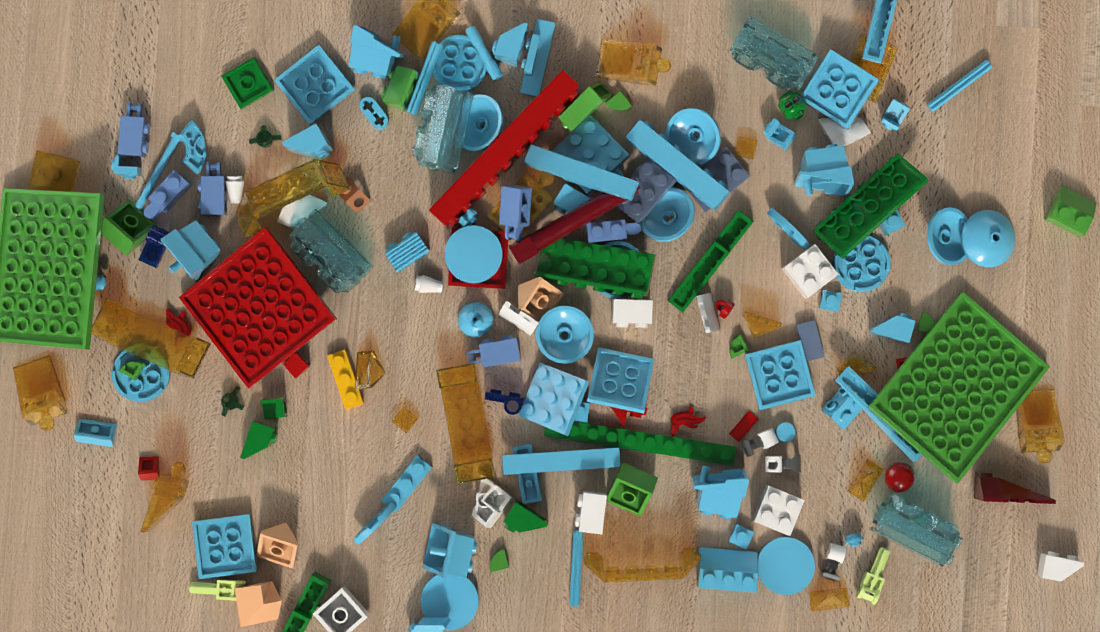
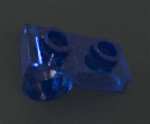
(153, 249)
(495, 395)

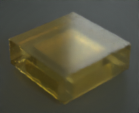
(746, 147)
(405, 419)

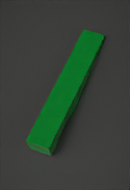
(710, 261)
(307, 603)

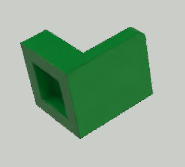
(274, 408)

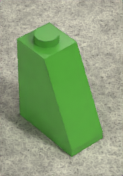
(584, 106)

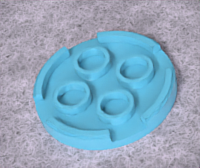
(459, 64)
(473, 254)
(864, 266)
(148, 385)
(785, 565)
(450, 598)

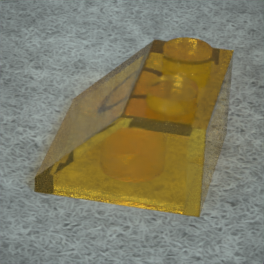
(53, 172)

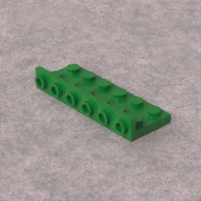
(870, 205)
(597, 267)

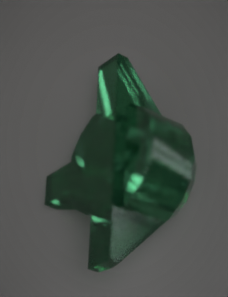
(264, 136)
(233, 402)

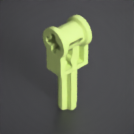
(872, 581)
(223, 589)

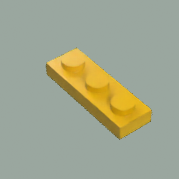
(345, 379)

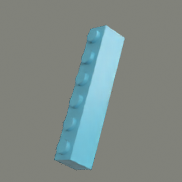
(677, 165)

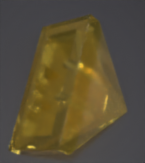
(759, 325)
(857, 364)
(368, 370)
(865, 480)
(829, 599)

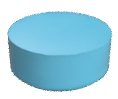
(785, 431)

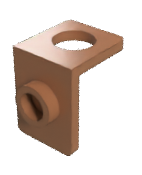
(352, 194)

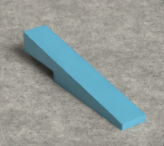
(876, 37)
(580, 173)
(863, 396)
(560, 461)

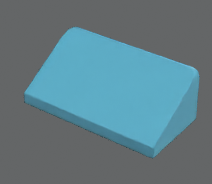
(95, 432)

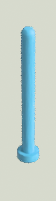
(158, 170)

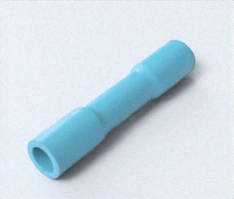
(490, 64)

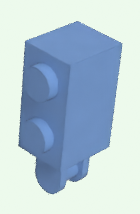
(133, 133)
(213, 192)
(167, 195)
(515, 210)
(611, 231)
(496, 352)

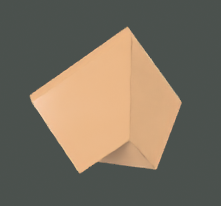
(537, 297)
(278, 545)
(257, 603)

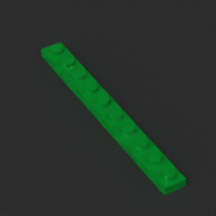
(648, 442)

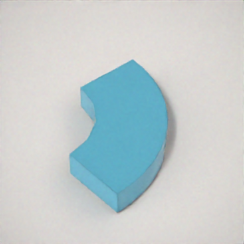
(195, 147)
(789, 229)
(374, 523)

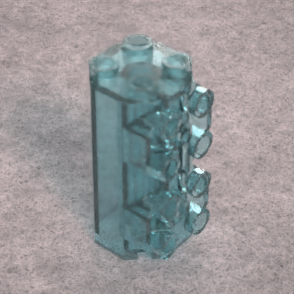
(780, 57)
(442, 136)
(324, 245)
(916, 530)

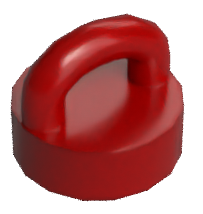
(728, 306)

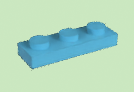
(528, 481)
(407, 482)

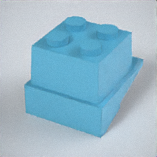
(372, 54)
(825, 171)
(192, 249)
(720, 491)
(449, 551)

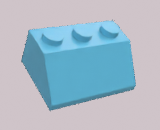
(310, 143)
(728, 569)

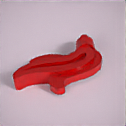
(178, 323)
(685, 418)

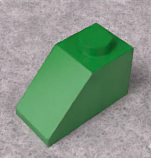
(258, 438)

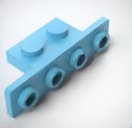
(535, 62)

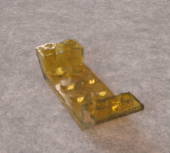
(287, 189)
(149, 339)
(466, 423)
(687, 561)

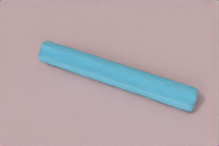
(424, 77)
(959, 85)
(576, 568)

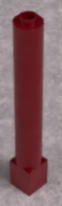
(564, 225)

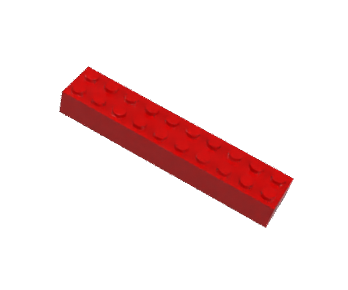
(505, 149)

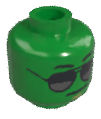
(792, 105)

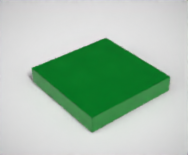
(247, 83)

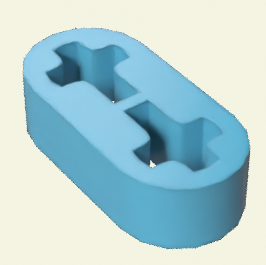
(377, 110)

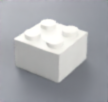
(810, 271)
(632, 312)
(778, 510)
(592, 512)
(341, 612)

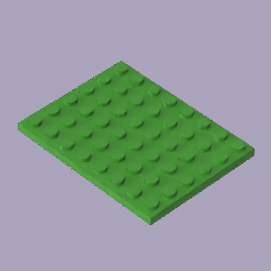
(48, 266)
(959, 387)

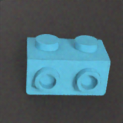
(842, 408)

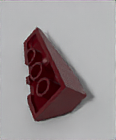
(998, 490)

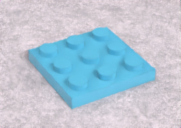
(314, 85)
(839, 89)
(593, 146)
(779, 375)
(620, 380)
(553, 399)
(224, 546)

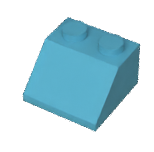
(510, 45)

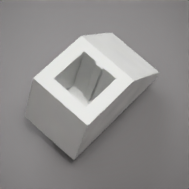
(1056, 567)

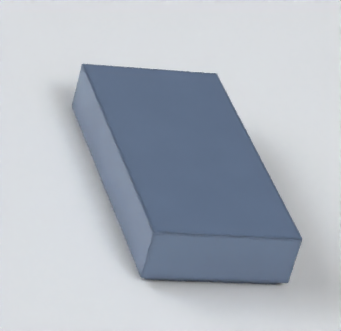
(810, 340)

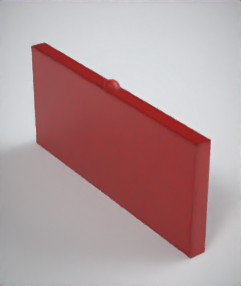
(743, 426)

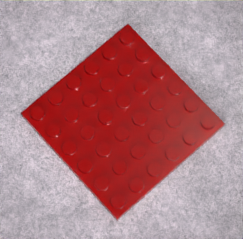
(257, 307)

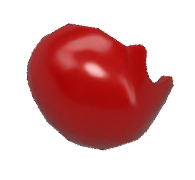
(899, 477)

